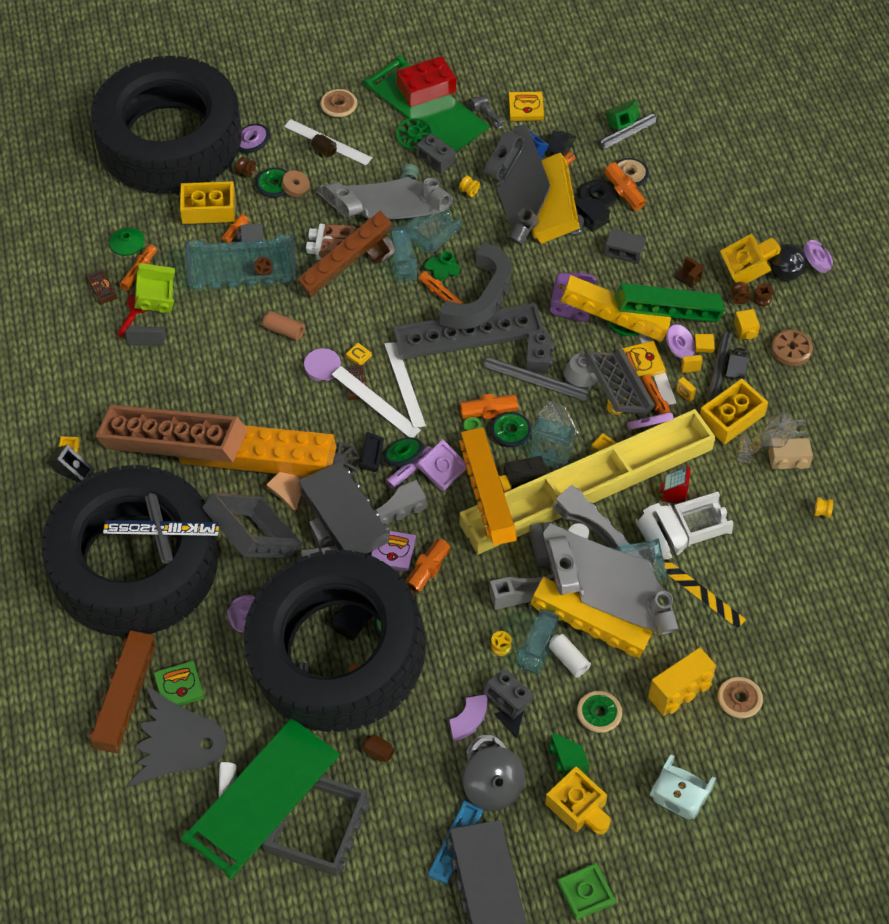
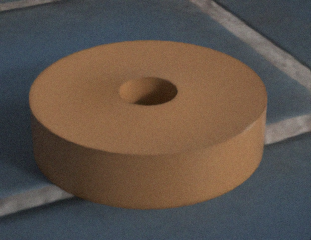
(292, 189)

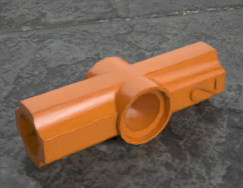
(625, 186)
(488, 406)
(428, 565)

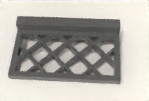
(626, 377)

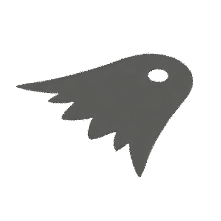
(177, 740)

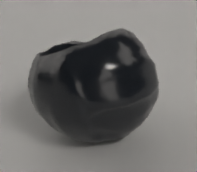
(789, 262)

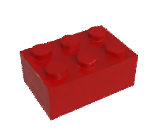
(426, 81)

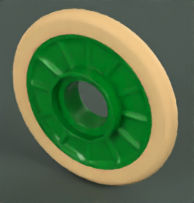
(597, 723)

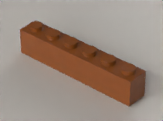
(345, 254)
(123, 692)

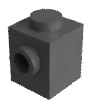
(250, 232)

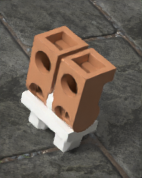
(327, 238)

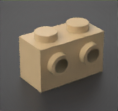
(795, 454)

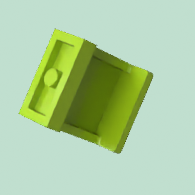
(154, 288)

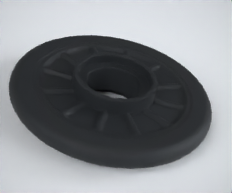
(607, 190)

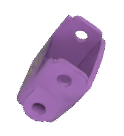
(565, 310)

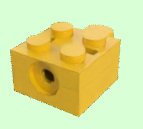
(748, 258)
(579, 802)

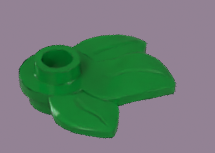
(443, 266)

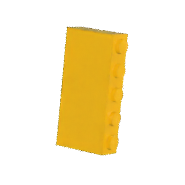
(559, 211)

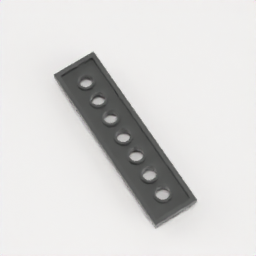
(464, 340)

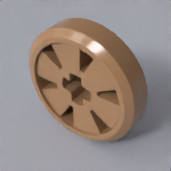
(801, 349)

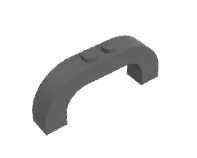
(478, 312)

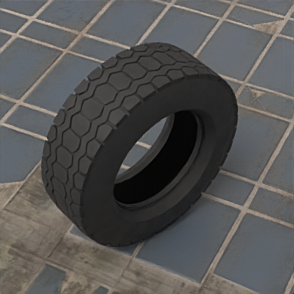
(159, 85)
(312, 586)
(136, 604)

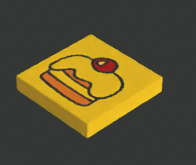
(526, 106)
(645, 359)

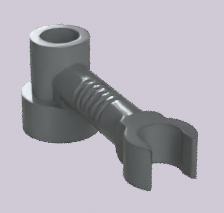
(481, 102)

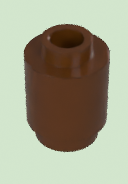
(378, 748)

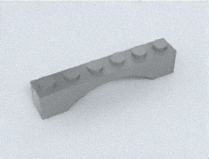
(405, 501)
(576, 508)
(514, 591)

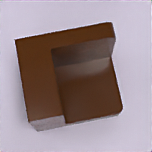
(381, 250)
(690, 273)

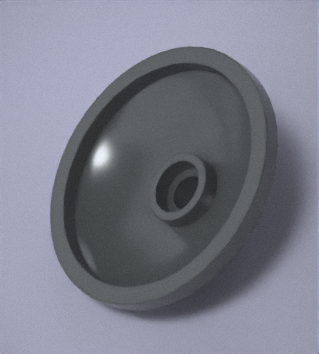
(485, 769)

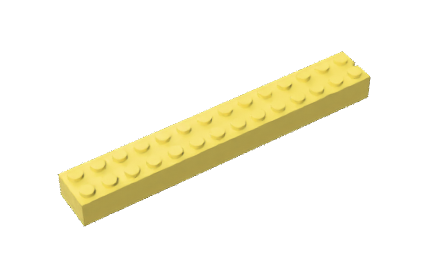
(599, 474)

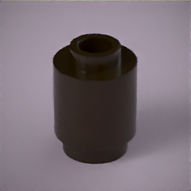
(324, 145)

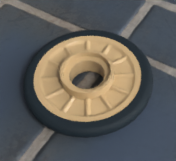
(638, 167)

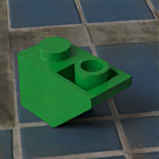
(623, 115)
(567, 755)

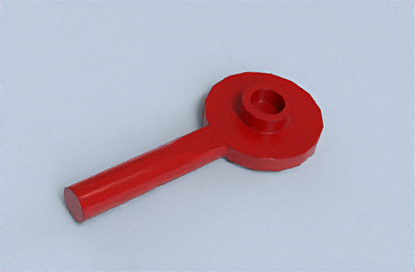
(131, 316)

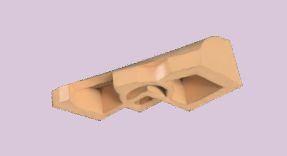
(286, 488)

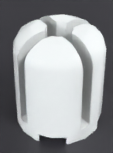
(664, 517)

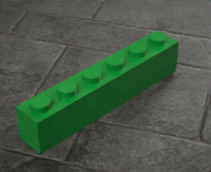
(669, 302)

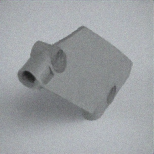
(394, 198)
(609, 580)

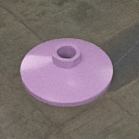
(680, 341)

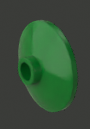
(127, 241)

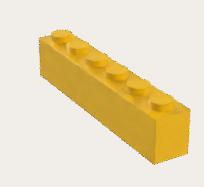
(603, 304)
(597, 623)

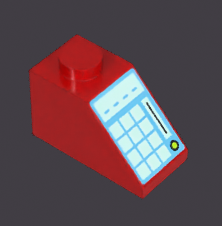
(675, 486)

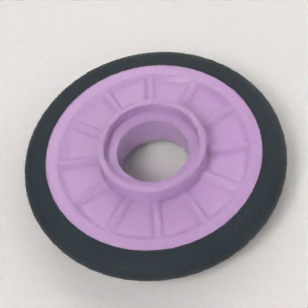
(262, 137)

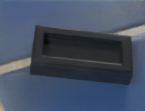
(371, 452)

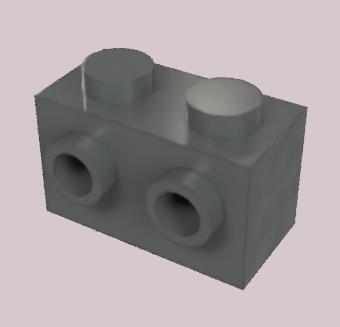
(436, 153)
(539, 352)
(508, 693)

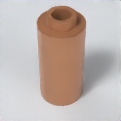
(283, 325)

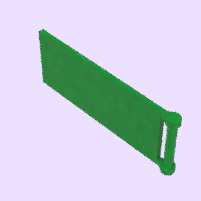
(449, 118)
(262, 796)

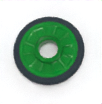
(265, 177)
(510, 439)
(413, 449)

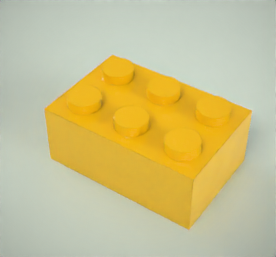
(207, 202)
(733, 411)
(682, 682)

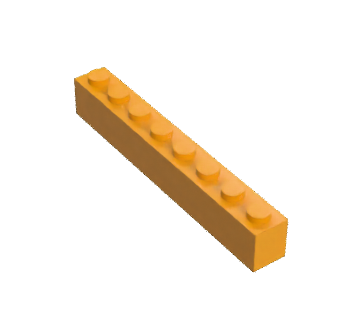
(488, 487)

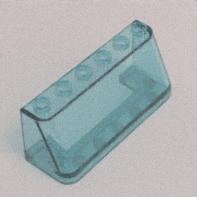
(234, 262)

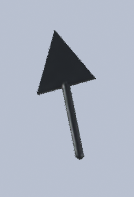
(512, 725)

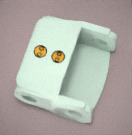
(680, 790)

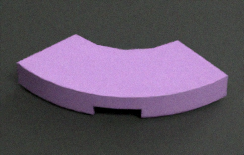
(649, 421)
(470, 718)

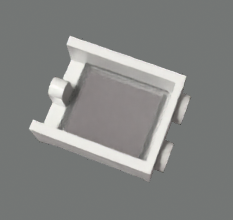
(703, 518)

